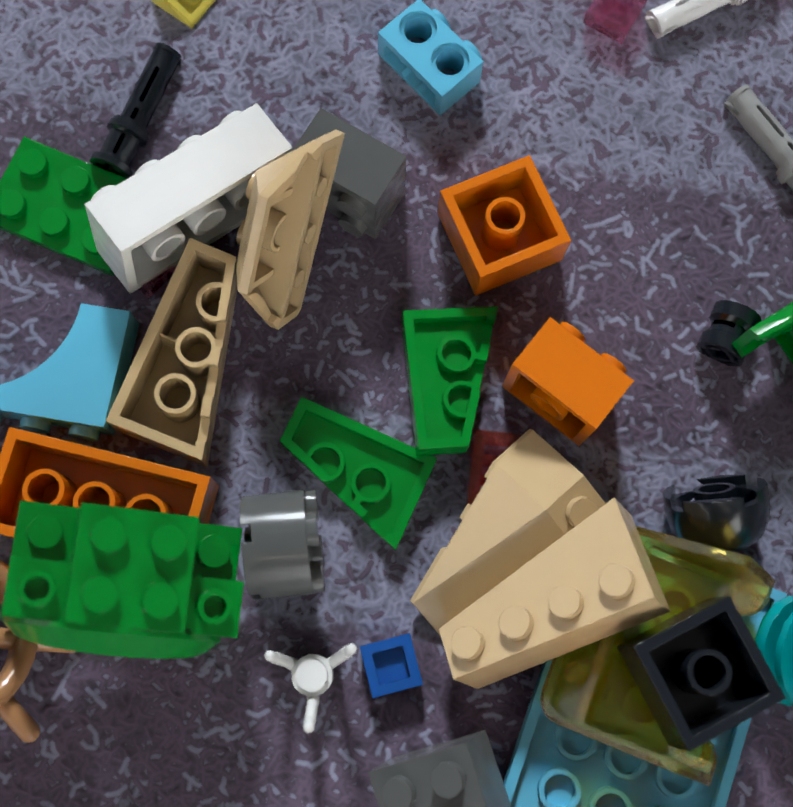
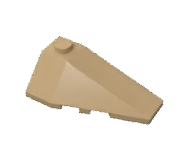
(520, 511)

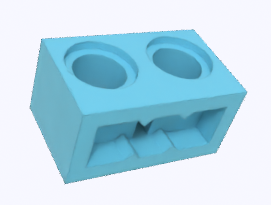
(421, 62)

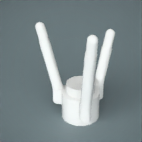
(312, 676)

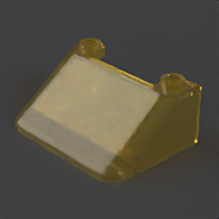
(592, 685)

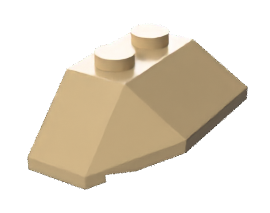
(284, 227)

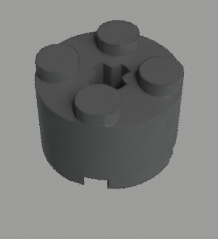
(282, 544)

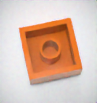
(502, 225)
(567, 380)

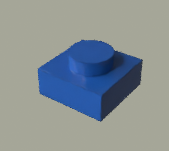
(391, 665)

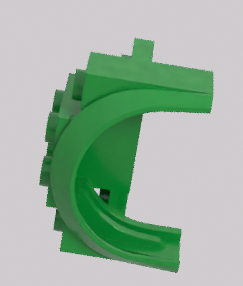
(122, 581)

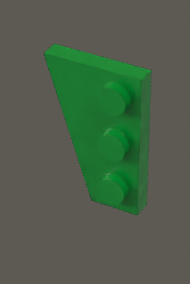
(444, 373)
(361, 466)

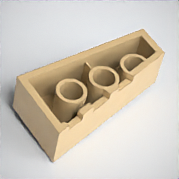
(180, 365)

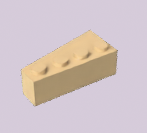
(559, 601)

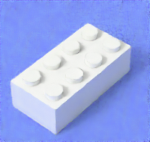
(186, 195)

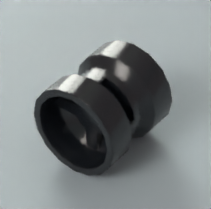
(728, 323)

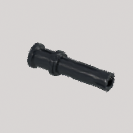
(129, 129)

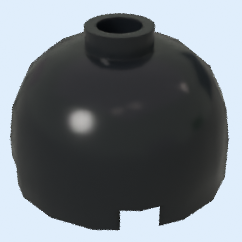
(723, 513)

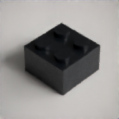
(701, 673)

